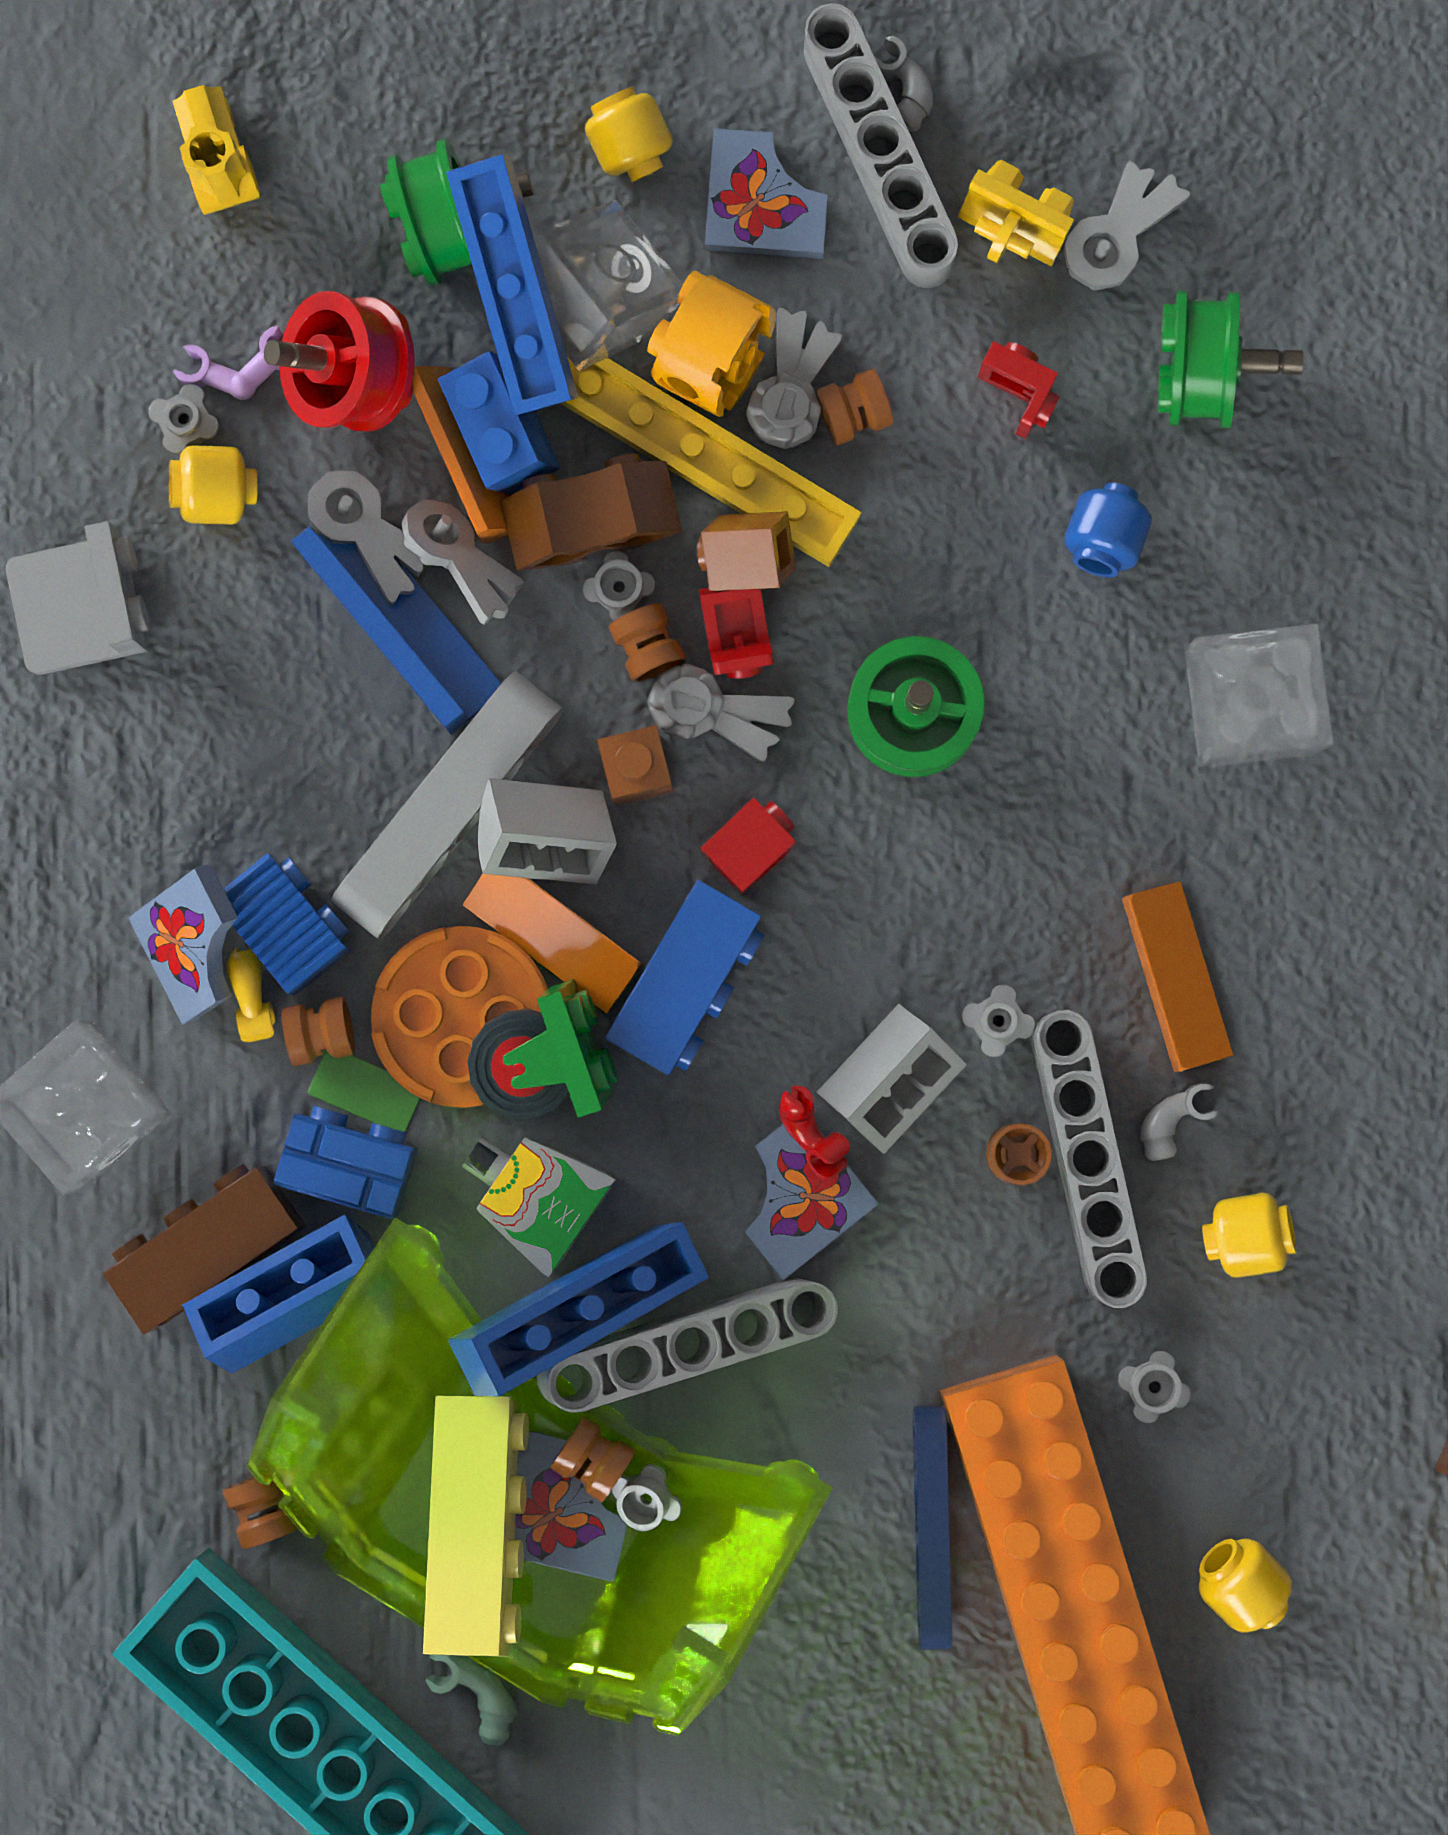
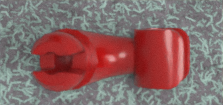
(823, 1154)

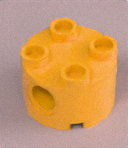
(711, 343)

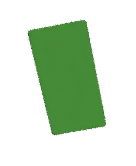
(363, 1091)

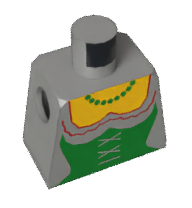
(538, 1197)

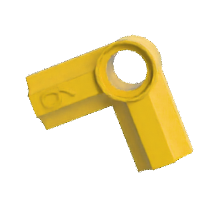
(212, 151)

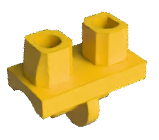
(1014, 218)

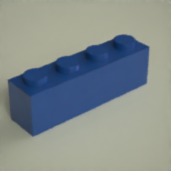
(578, 1309)

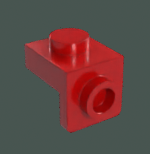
(1018, 373)
(736, 631)

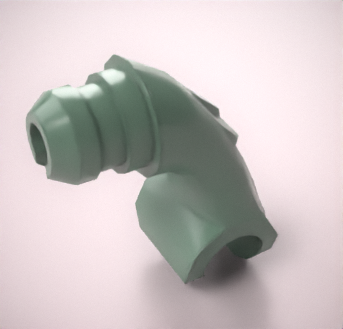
(494, 1701)

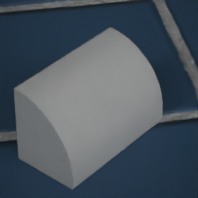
(544, 832)
(891, 1078)

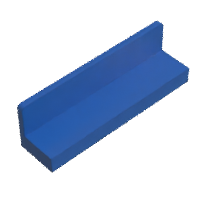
(512, 284)
(409, 633)

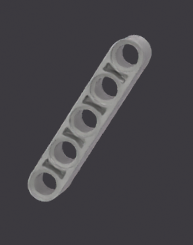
(872, 119)
(446, 805)
(1109, 1181)
(716, 1349)

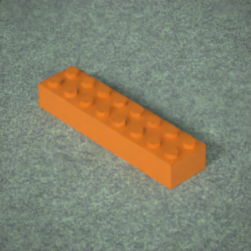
(1072, 1603)

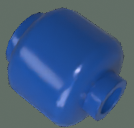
(1107, 530)

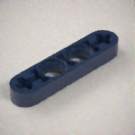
(932, 1528)

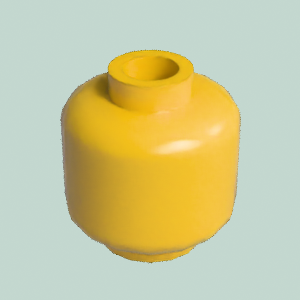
(628, 134)
(211, 485)
(1250, 1235)
(1244, 1585)

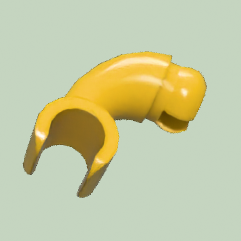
(253, 1017)

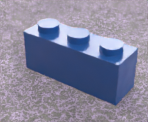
(686, 979)
(278, 1296)

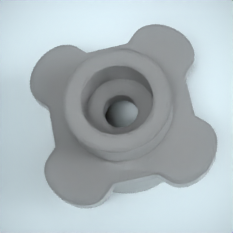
(200, 424)
(618, 569)
(981, 1017)
(1171, 1391)
(638, 1511)

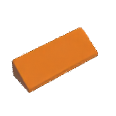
(480, 503)
(554, 936)
(1177, 976)

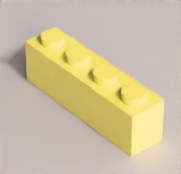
(474, 1526)

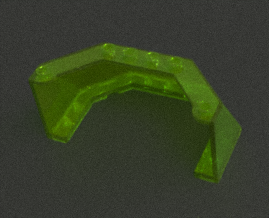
(355, 1467)

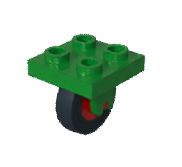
(534, 1059)

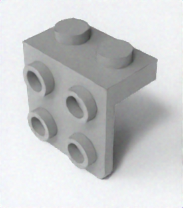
(78, 602)

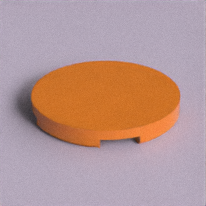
(439, 999)

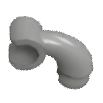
(916, 93)
(1161, 1122)

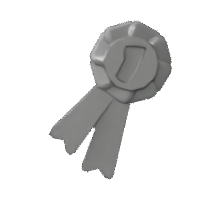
(1104, 247)
(785, 406)
(348, 511)
(446, 539)
(689, 702)

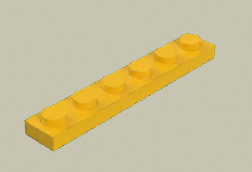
(710, 456)

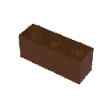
(202, 1246)

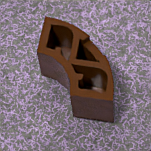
(603, 510)

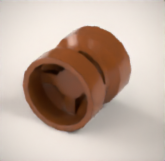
(855, 407)
(647, 642)
(312, 1032)
(1027, 1157)
(593, 1459)
(250, 1497)

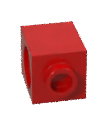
(750, 844)

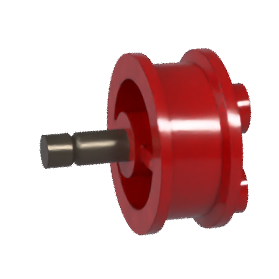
(345, 361)

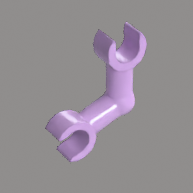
(238, 384)

